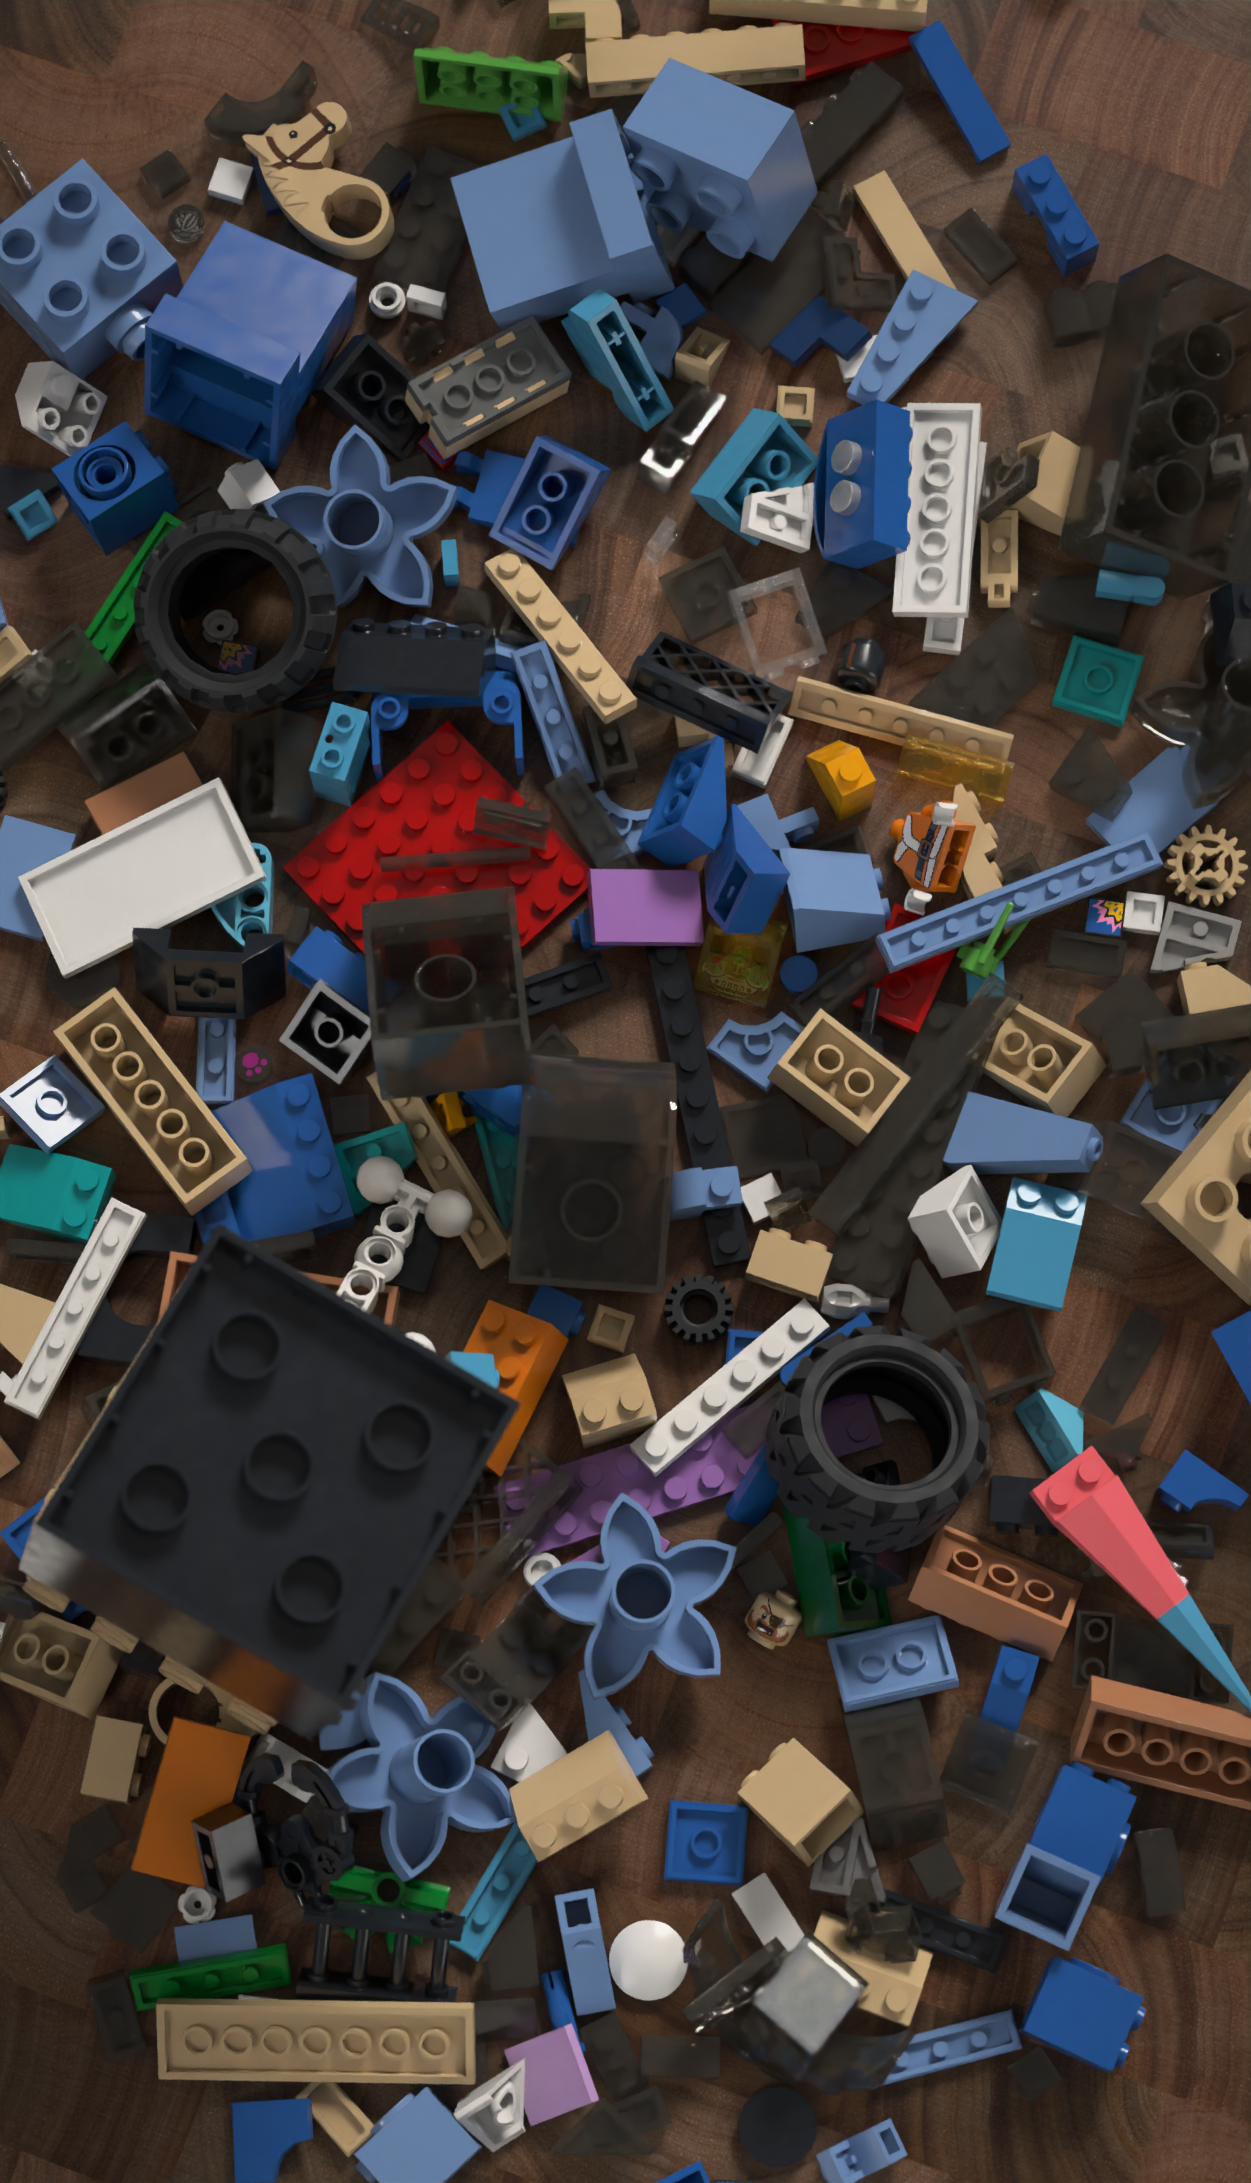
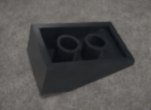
(370, 391)

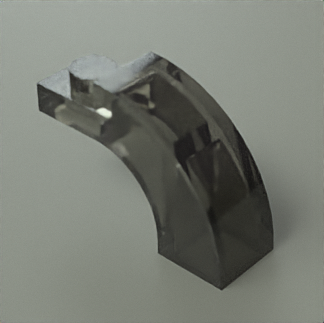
(235, 118)

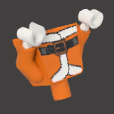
(931, 851)

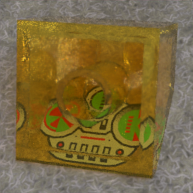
(740, 964)

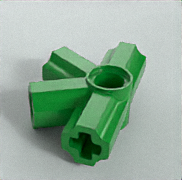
(363, 1887)

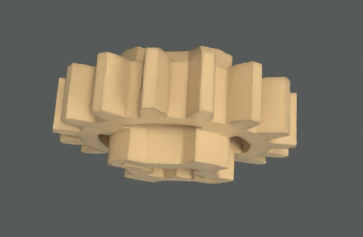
(1195, 856)

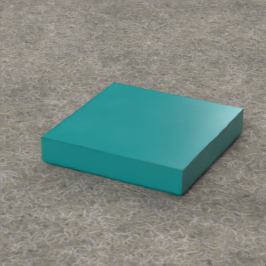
(1097, 681)

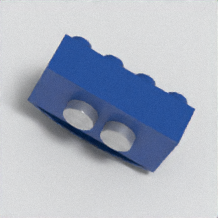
(863, 485)

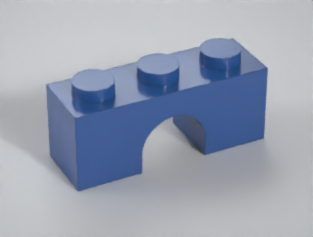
(1067, 231)

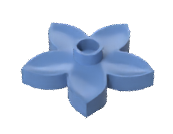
(367, 524)
(640, 1600)
(420, 1773)

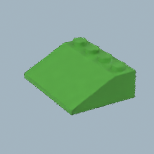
(490, 82)

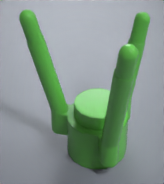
(980, 958)

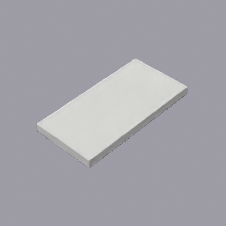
(142, 877)

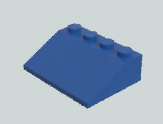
(293, 1163)

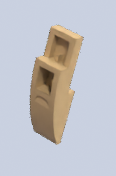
(978, 874)

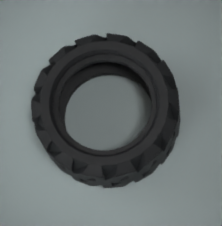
(917, 1379)

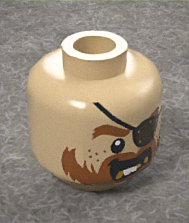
(773, 1619)

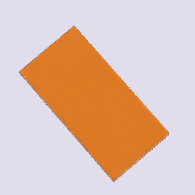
(193, 1779)

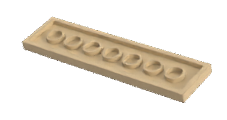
(316, 2041)

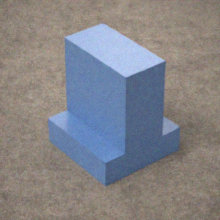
(562, 225)

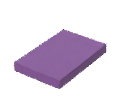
(645, 907)

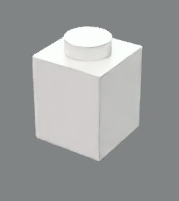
(247, 486)

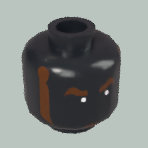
(860, 665)

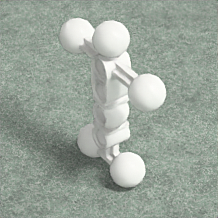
(380, 1182)

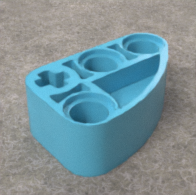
(238, 918)

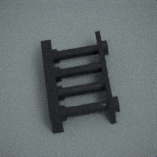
(326, 1985)

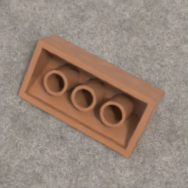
(996, 1592)

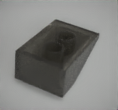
(805, 2006)

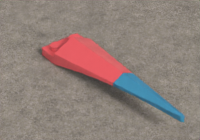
(1104, 1522)

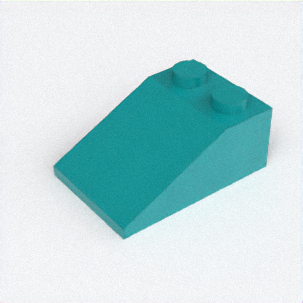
(53, 1193)

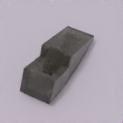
(680, 438)

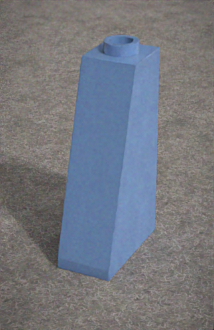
(1019, 1140)

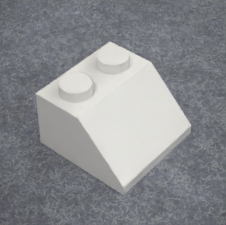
(956, 1223)

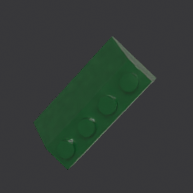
(829, 1595)

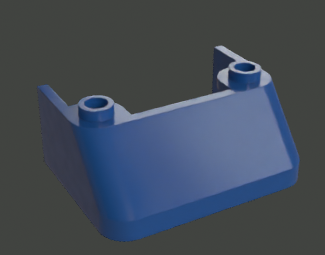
(499, 700)

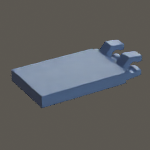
(1154, 806)

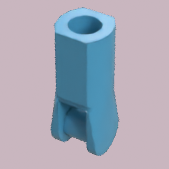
(1128, 587)

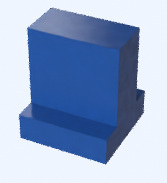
(245, 343)

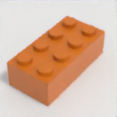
(525, 1358)

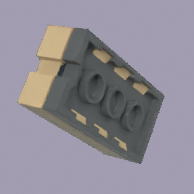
(488, 387)

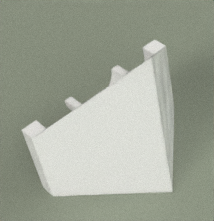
(496, 2108)

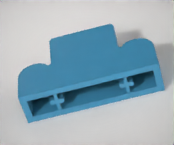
(616, 358)

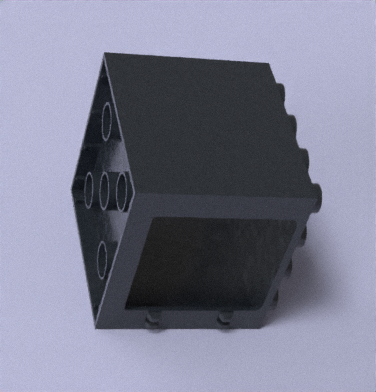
(267, 1484)

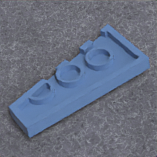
(913, 329)

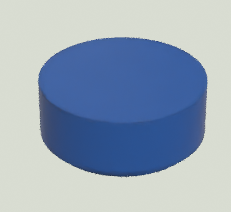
(798, 974)

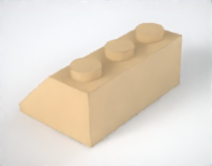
(838, 1077)
(575, 1796)
(892, 1987)

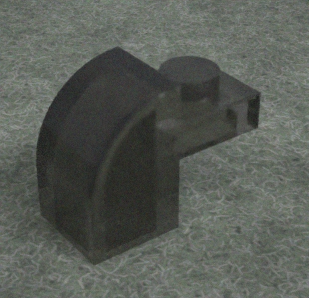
(880, 1933)

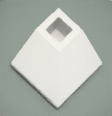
(58, 406)

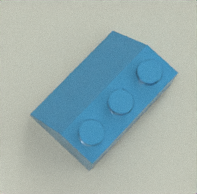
(756, 459)

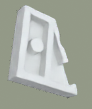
(780, 516)
(527, 1747)

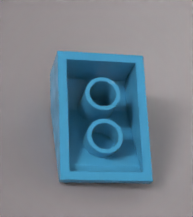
(1036, 1244)

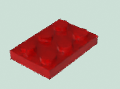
(911, 990)

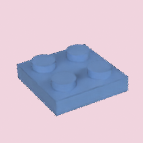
(51, 1104)

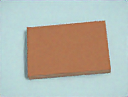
(142, 793)

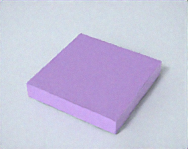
(554, 2074)

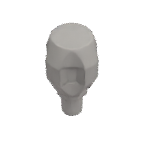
(849, 1301)

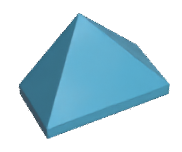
(1053, 1426)

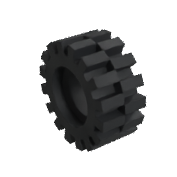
(698, 1333)

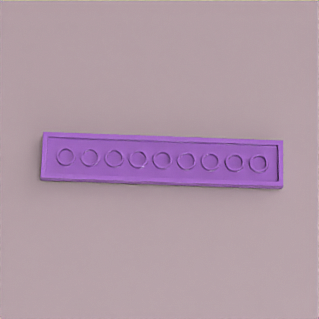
(699, 1475)

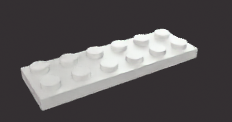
(944, 457)

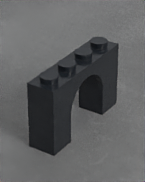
(112, 1338)

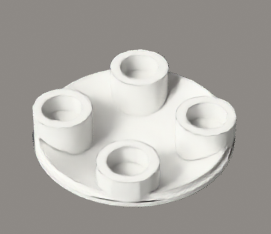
(647, 1960)

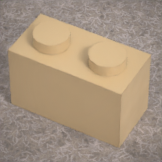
(789, 1264)
(115, 1760)

